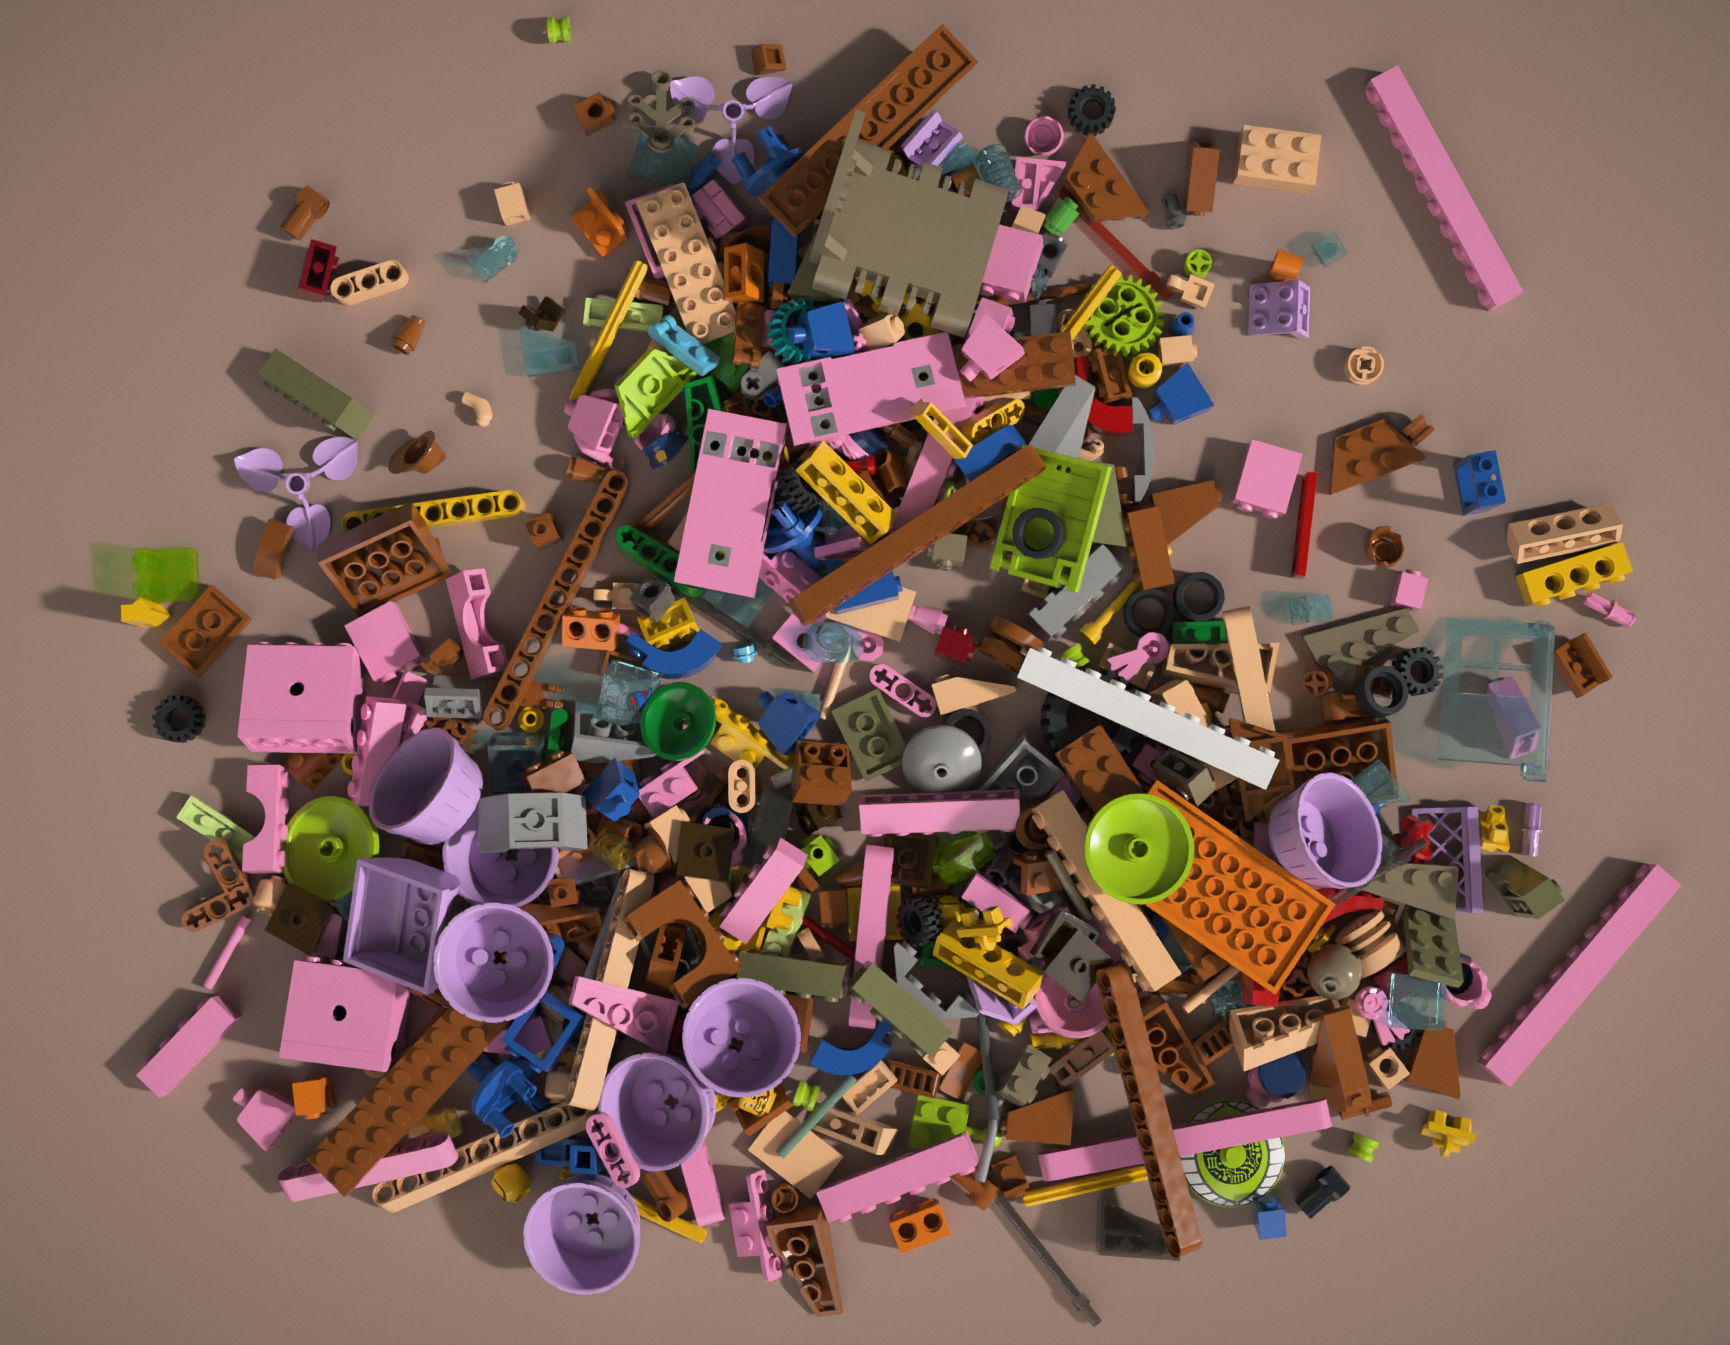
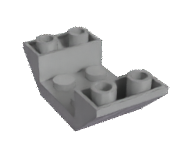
(532, 822)
(958, 1007)

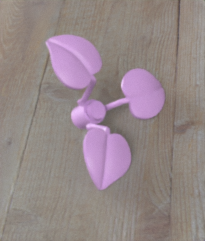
(767, 96)
(310, 524)

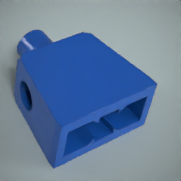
(824, 332)
(1180, 398)
(786, 720)
(613, 790)

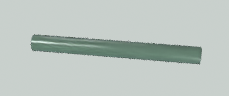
(816, 1116)

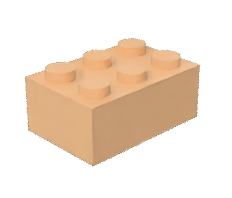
(1277, 159)

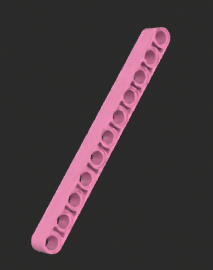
(1189, 1137)

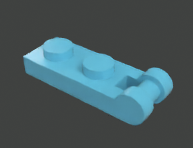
(683, 345)

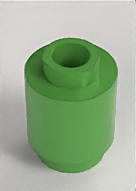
(1061, 216)

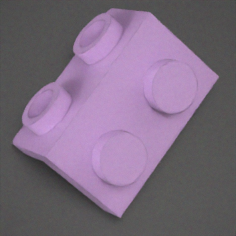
(930, 141)

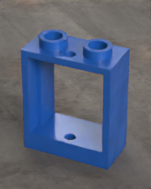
(783, 255)
(1474, 483)
(536, 1063)

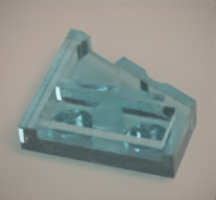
(547, 354)
(1380, 786)

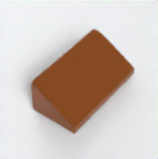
(961, 1072)

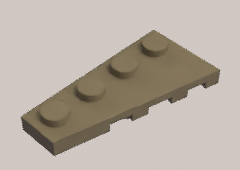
(1357, 642)
(1421, 886)

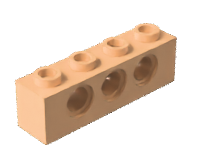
(1564, 533)

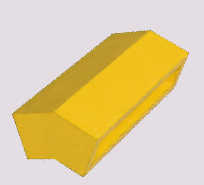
(957, 451)
(144, 613)

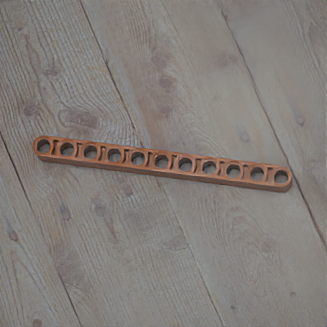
(917, 535)
(546, 609)
(1148, 1110)

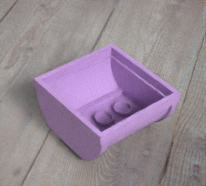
(398, 919)

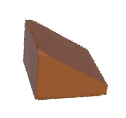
(768, 59)

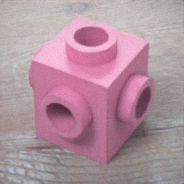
(1142, 762)

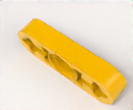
(983, 419)

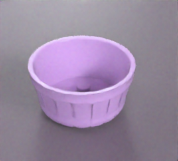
(426, 788)
(1340, 833)
(492, 877)
(467, 968)
(751, 1014)
(652, 1130)
(570, 1250)

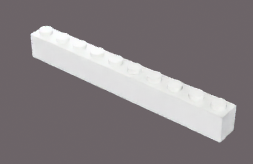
(1148, 718)

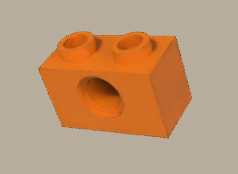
(743, 274)
(313, 1096)

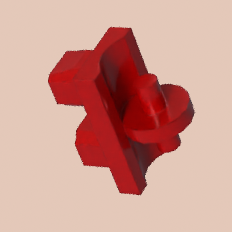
(1415, 830)

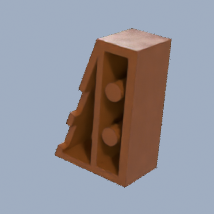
(1147, 546)

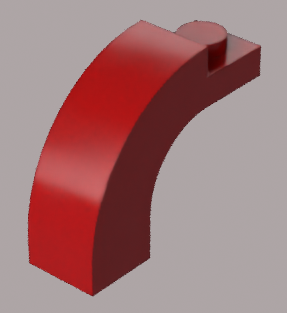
(1105, 419)

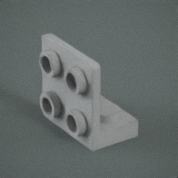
(455, 697)

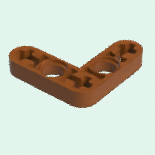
(229, 886)

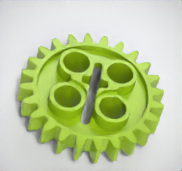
(1136, 334)

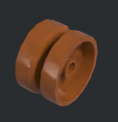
(1011, 642)

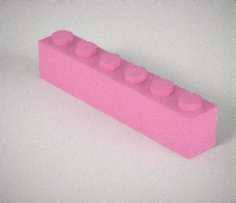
(939, 812)
(898, 1177)

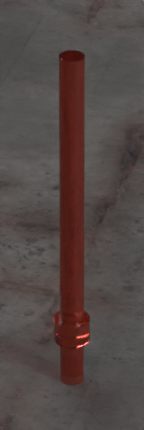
(1150, 278)

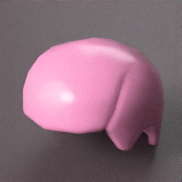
(1043, 136)

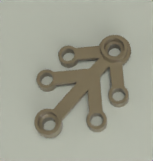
(660, 139)

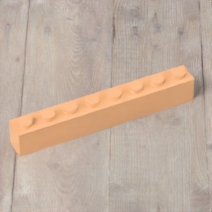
(1124, 920)

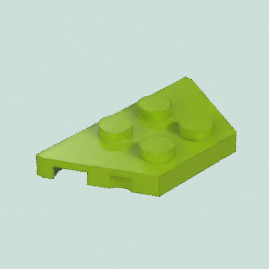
(650, 387)

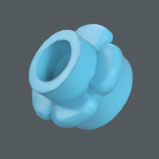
(744, 653)

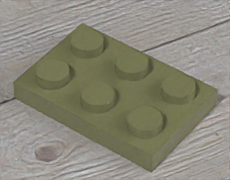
(870, 734)
(1432, 947)

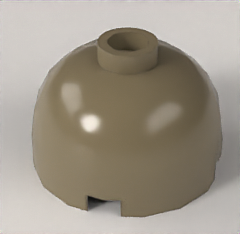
(1334, 972)

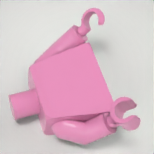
(596, 424)

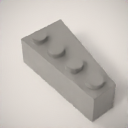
(1064, 605)

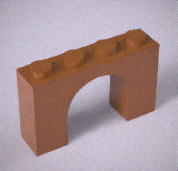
(678, 906)

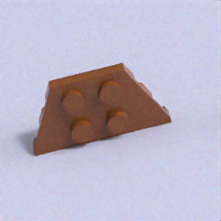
(1101, 186)
(1369, 454)
(1255, 798)

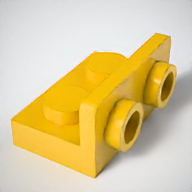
(672, 629)

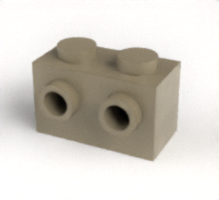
(948, 552)
(1184, 776)
(1024, 1075)

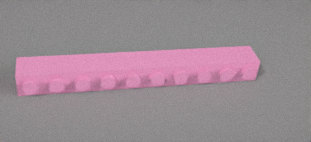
(1443, 188)
(935, 464)
(1579, 974)

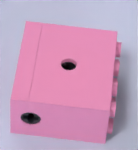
(301, 698)
(343, 1016)

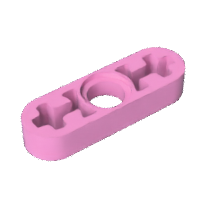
(923, 695)
(601, 1147)

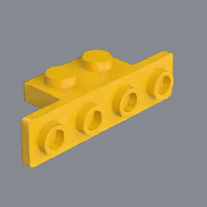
(743, 740)

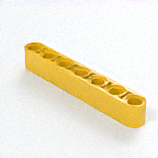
(447, 507)

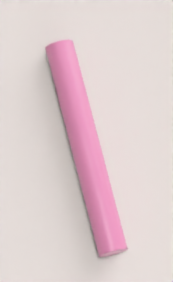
(226, 952)

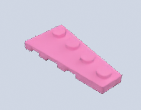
(629, 1011)

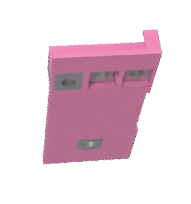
(869, 388)
(731, 503)

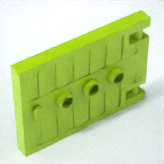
(1076, 497)

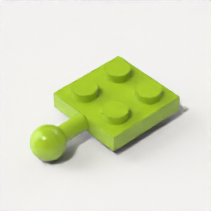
(942, 1119)

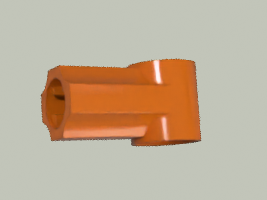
(1285, 266)

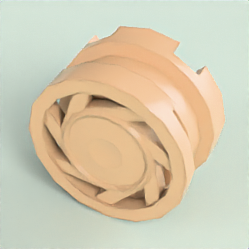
(1363, 365)

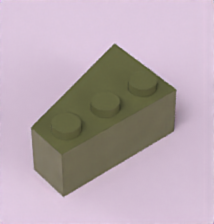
(1110, 522)
(1524, 889)

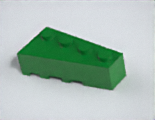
(699, 398)

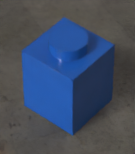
(1269, 1216)

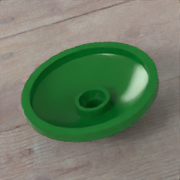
(664, 720)

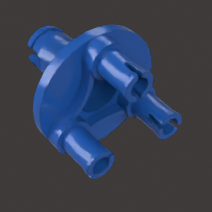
(779, 160)
(795, 532)
(501, 1089)

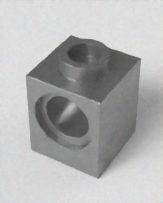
(1057, 244)
(1042, 318)
(652, 598)

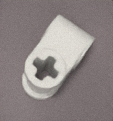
(764, 376)

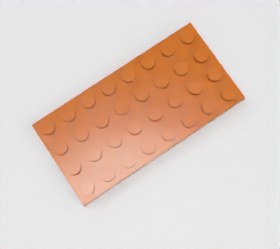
(1241, 901)

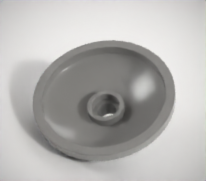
(941, 748)

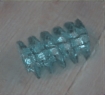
(998, 170)
(1227, 1001)

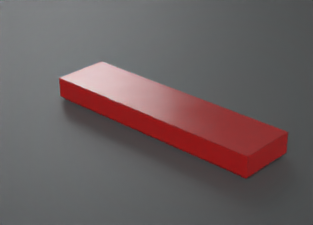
(1304, 525)

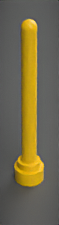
(1093, 630)

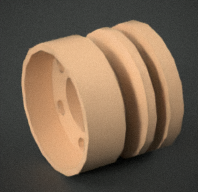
(1370, 944)

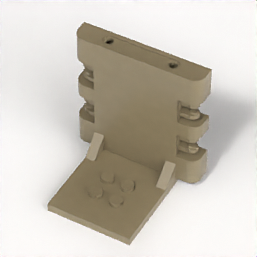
(905, 234)

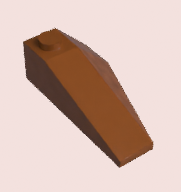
(568, 922)
(1172, 1048)
(1338, 1064)
(806, 1249)

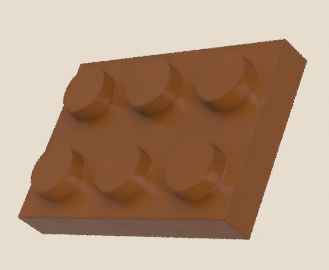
(205, 631)

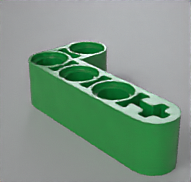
(656, 564)

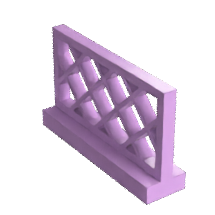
(1470, 851)

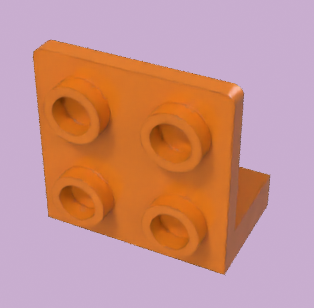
(599, 225)

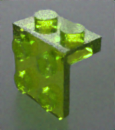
(166, 575)

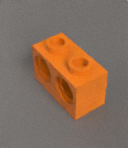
(591, 636)
(922, 1232)

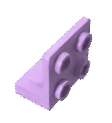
(1279, 309)
(995, 1006)

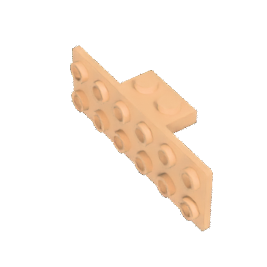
(688, 263)

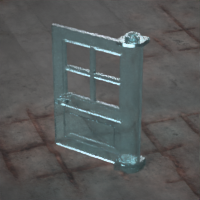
(1494, 725)

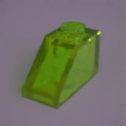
(963, 858)

